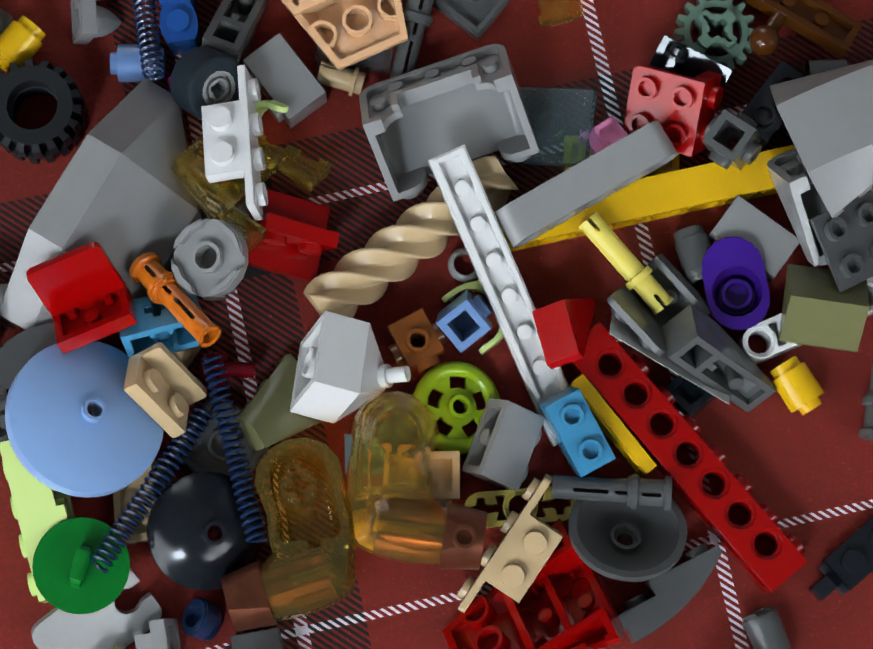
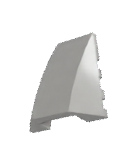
(832, 130)

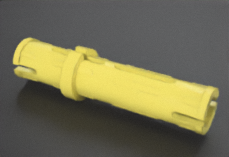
(626, 263)

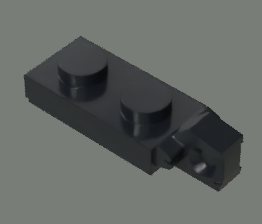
(846, 564)

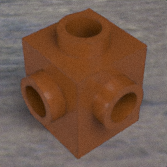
(416, 328)

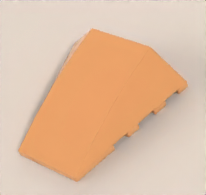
(351, 28)

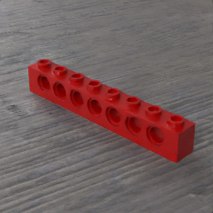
(787, 551)

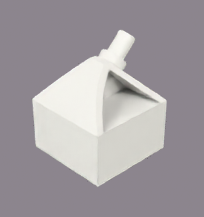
(340, 369)

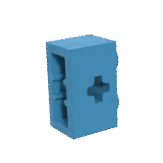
(156, 325)
(576, 431)

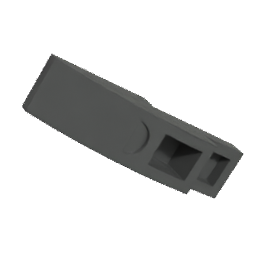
(668, 593)

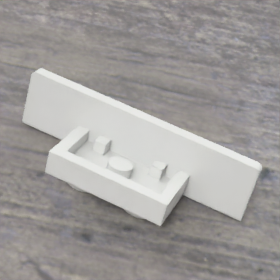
(232, 142)

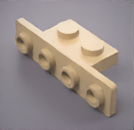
(520, 553)

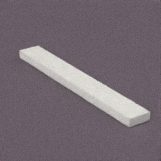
(497, 273)

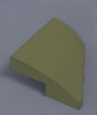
(268, 414)

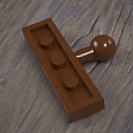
(807, 17)

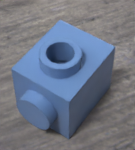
(465, 320)

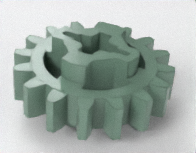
(706, 22)

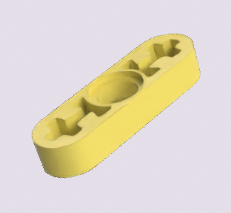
(490, 500)

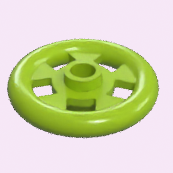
(439, 379)

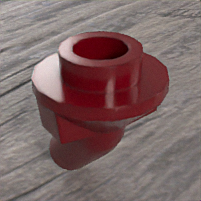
(233, 369)

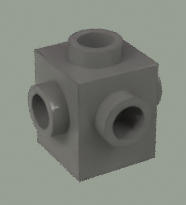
(725, 129)

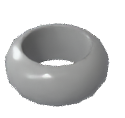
(454, 273)

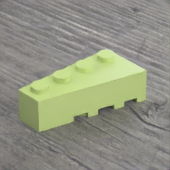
(34, 506)

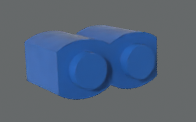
(180, 25)

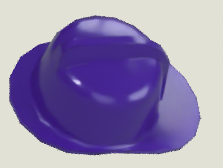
(735, 283)

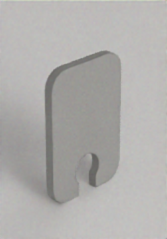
(96, 629)

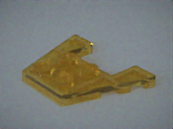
(223, 198)

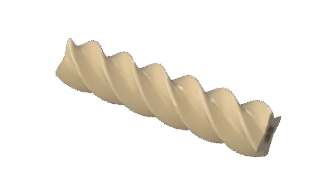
(396, 249)

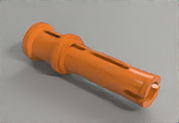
(201, 326)

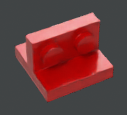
(292, 237)

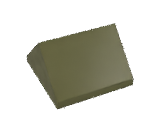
(820, 314)

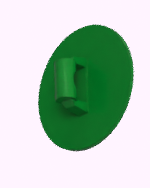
(65, 567)

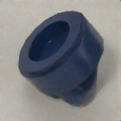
(202, 619)

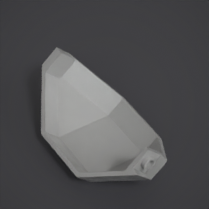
(112, 194)

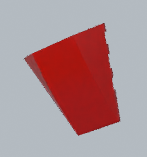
(559, 610)

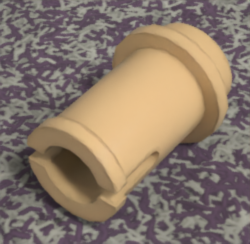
(344, 79)

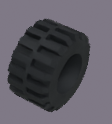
(60, 131)

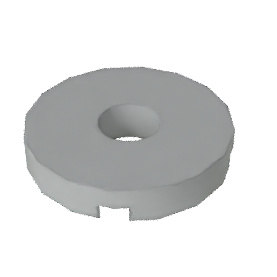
(229, 264)

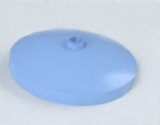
(58, 436)

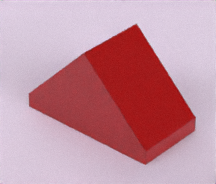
(564, 329)

